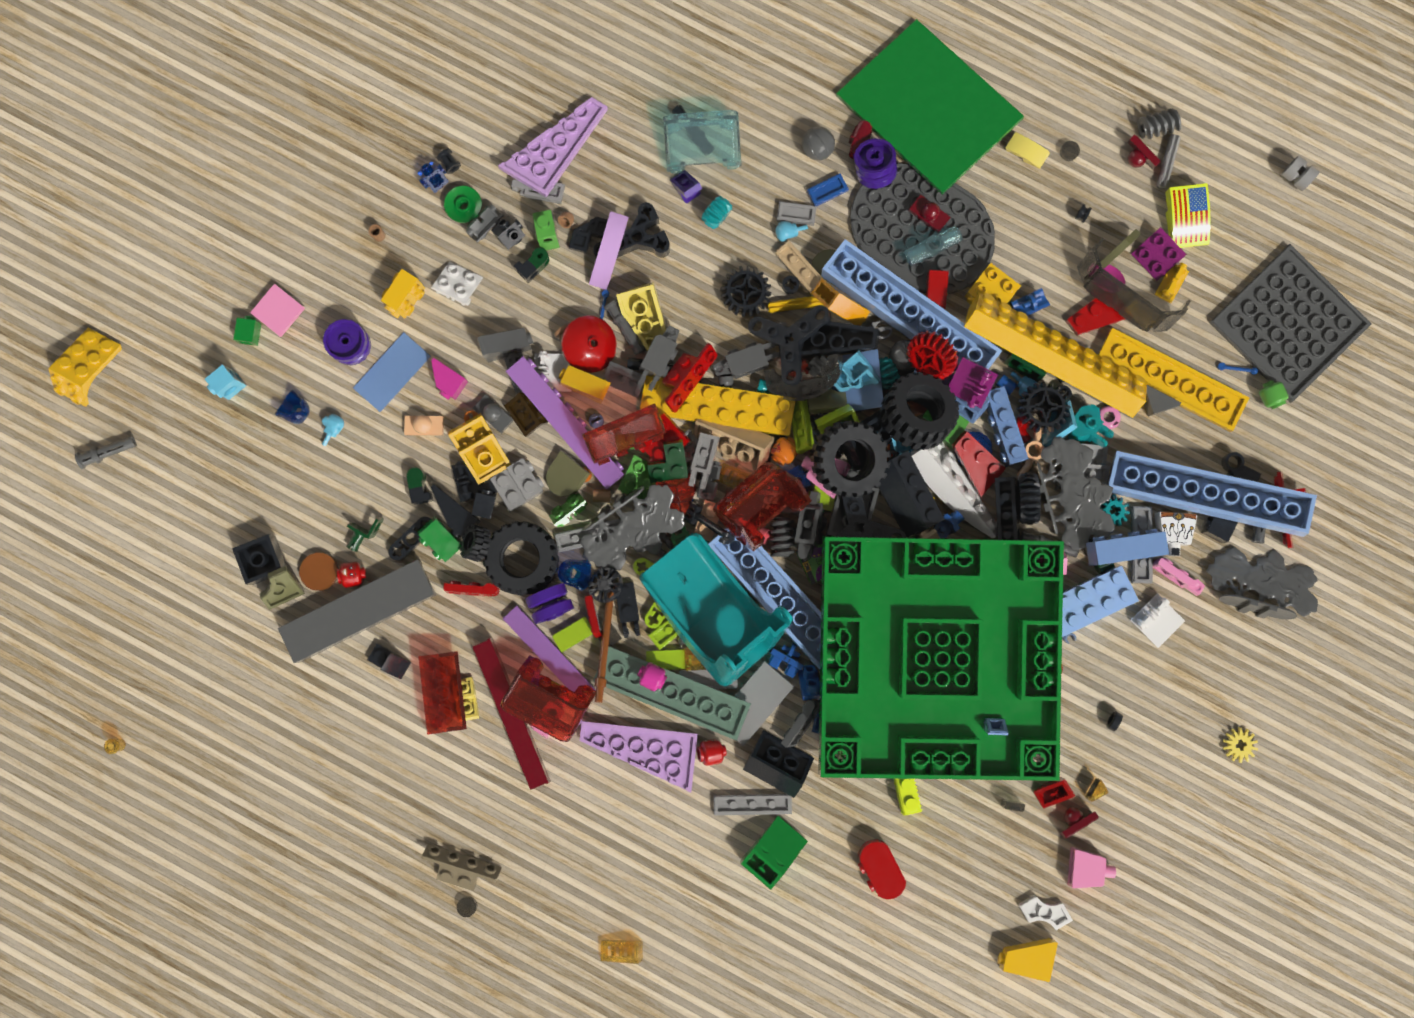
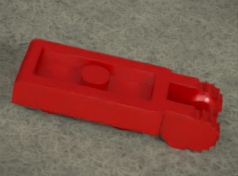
(473, 589)

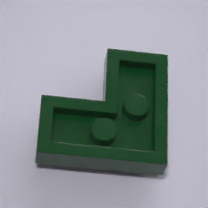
(673, 467)

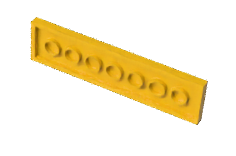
(1193, 389)
(726, 407)

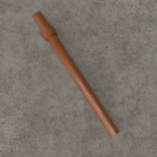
(600, 681)

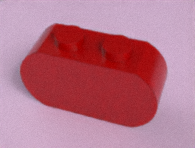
(881, 869)

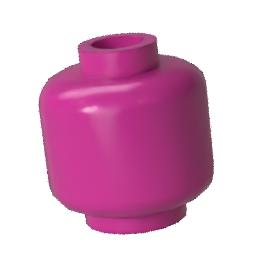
(652, 676)

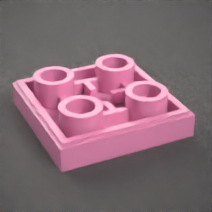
(277, 310)

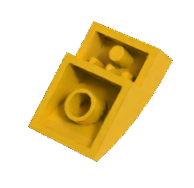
(479, 448)

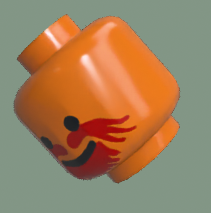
(784, 451)

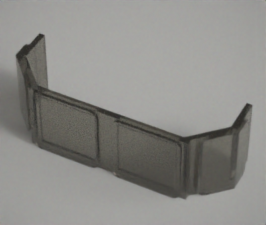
(1122, 298)

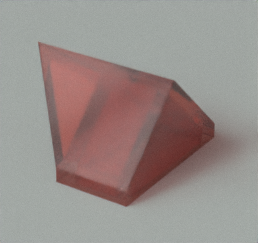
(682, 493)

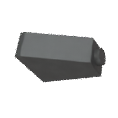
(499, 345)

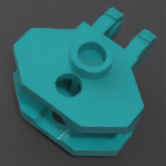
(1088, 424)

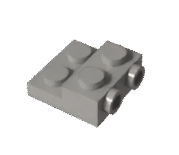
(517, 484)

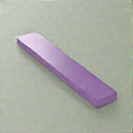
(545, 649)

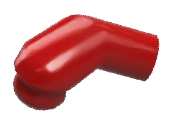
(1022, 428)

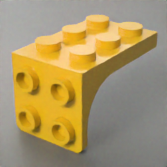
(81, 364)

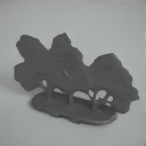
(1078, 494)
(636, 528)
(1269, 580)

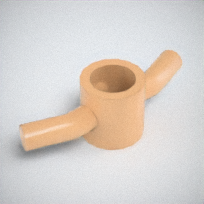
(1038, 446)

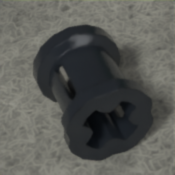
(448, 161)

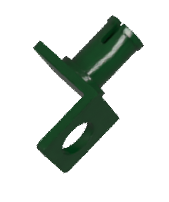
(361, 533)

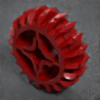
(932, 354)

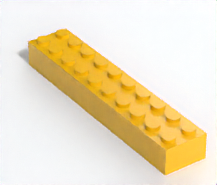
(1056, 354)

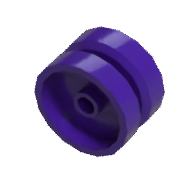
(875, 163)
(348, 332)
(549, 603)

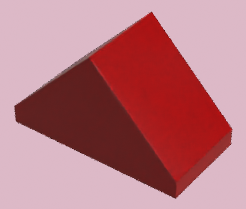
(1053, 792)

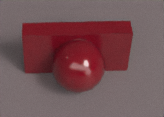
(1141, 154)
(929, 213)
(1076, 821)

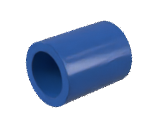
(1008, 383)

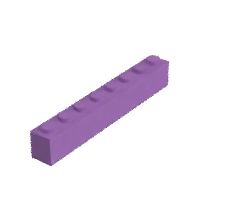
(561, 418)

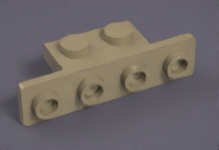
(459, 868)

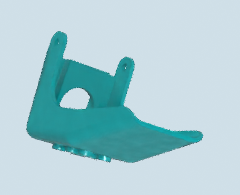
(712, 610)

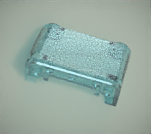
(702, 139)

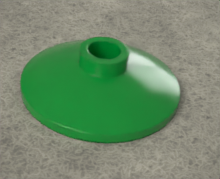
(459, 196)

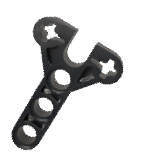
(647, 242)

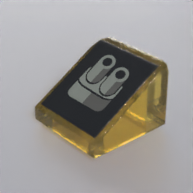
(1096, 790)

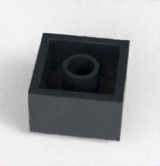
(259, 558)

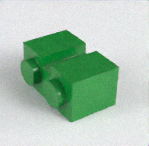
(439, 539)

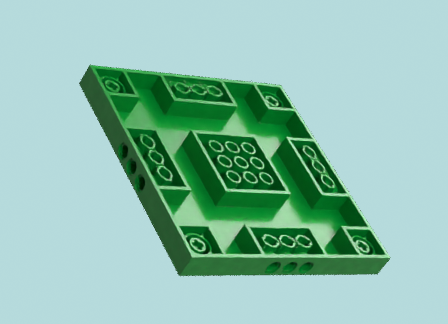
(932, 644)

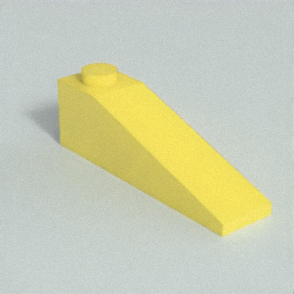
(643, 312)

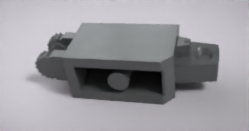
(658, 356)
(745, 361)
(809, 527)

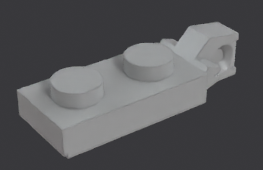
(554, 196)

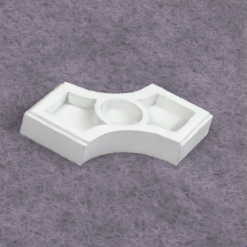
(1038, 911)

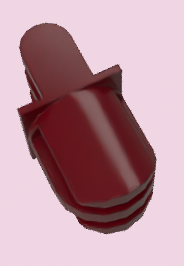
(860, 134)

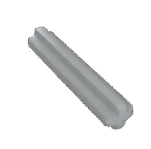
(1168, 161)

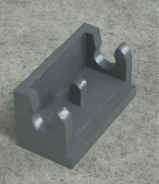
(623, 379)

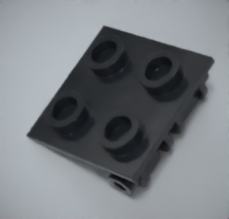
(466, 483)

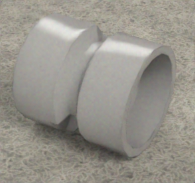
(1307, 174)

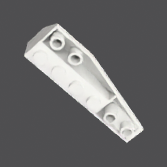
(952, 486)

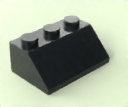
(778, 765)

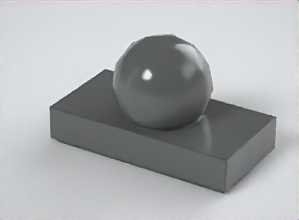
(493, 414)

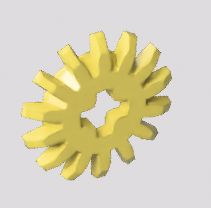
(1233, 740)

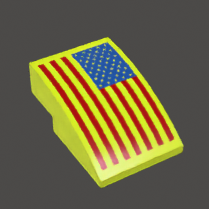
(1188, 215)

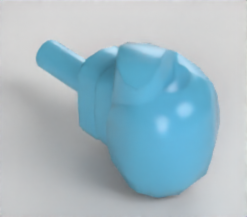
(786, 230)
(1023, 383)
(333, 426)

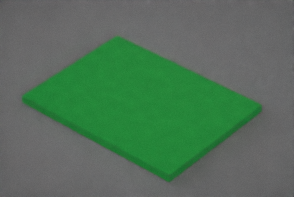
(930, 106)

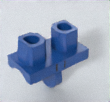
(1031, 303)
(949, 525)
(793, 666)
(809, 683)

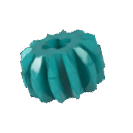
(716, 212)
(888, 372)
(1120, 510)

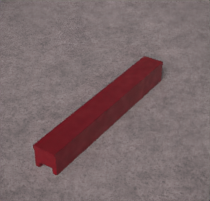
(517, 730)

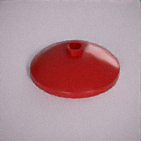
(577, 344)

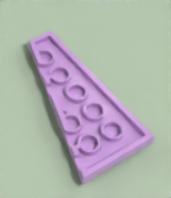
(552, 151)
(655, 751)

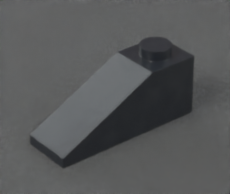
(455, 515)

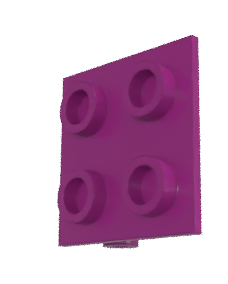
(1158, 254)
(972, 382)

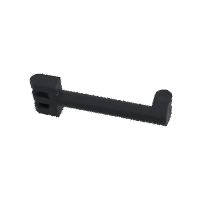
(725, 536)

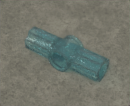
(942, 240)

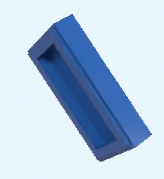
(827, 190)

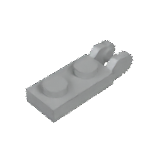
(703, 458)

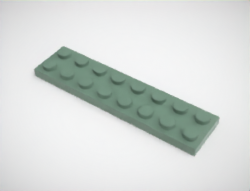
(678, 695)

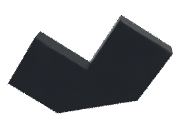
(582, 235)

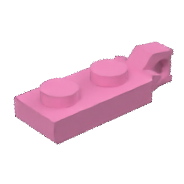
(1178, 576)

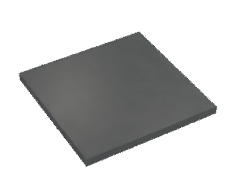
(1290, 322)

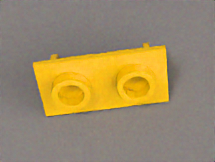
(1172, 282)

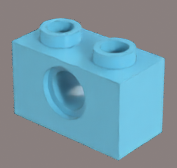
(224, 382)

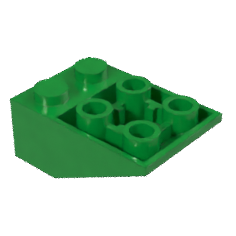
(773, 852)

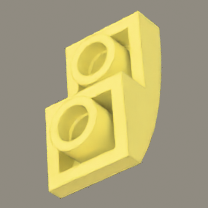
(1028, 150)
(469, 699)

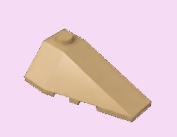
(742, 446)

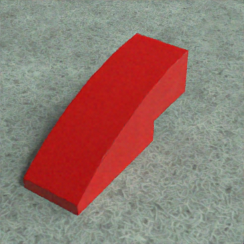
(937, 287)

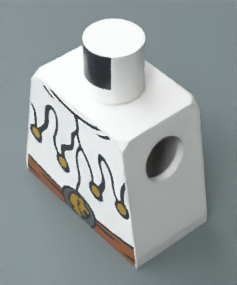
(1178, 529)

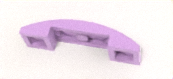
(608, 250)

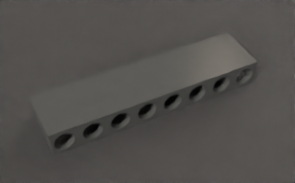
(356, 611)

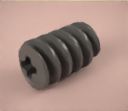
(1159, 123)
(782, 537)

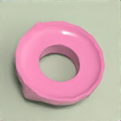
(1111, 425)

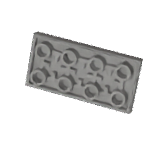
(764, 692)

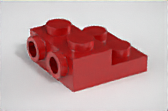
(673, 432)

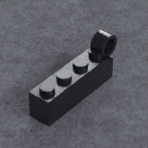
(1219, 528)

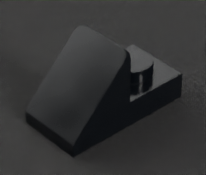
(389, 661)

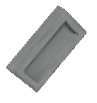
(796, 213)

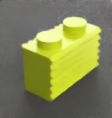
(907, 796)

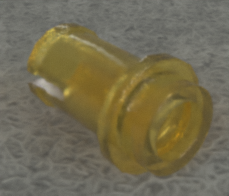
(114, 745)

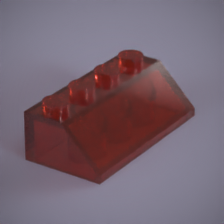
(442, 692)

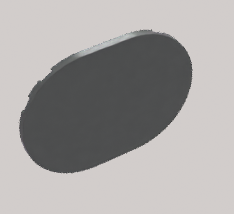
(887, 228)

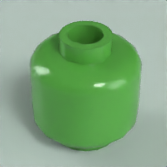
(1273, 394)

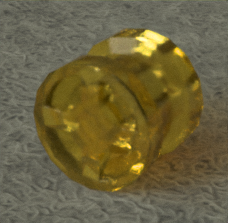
(693, 663)

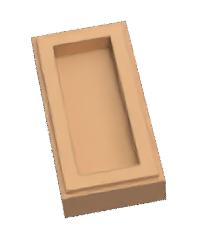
(424, 425)

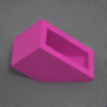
(447, 380)

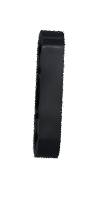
(397, 544)

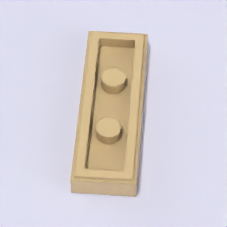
(798, 265)

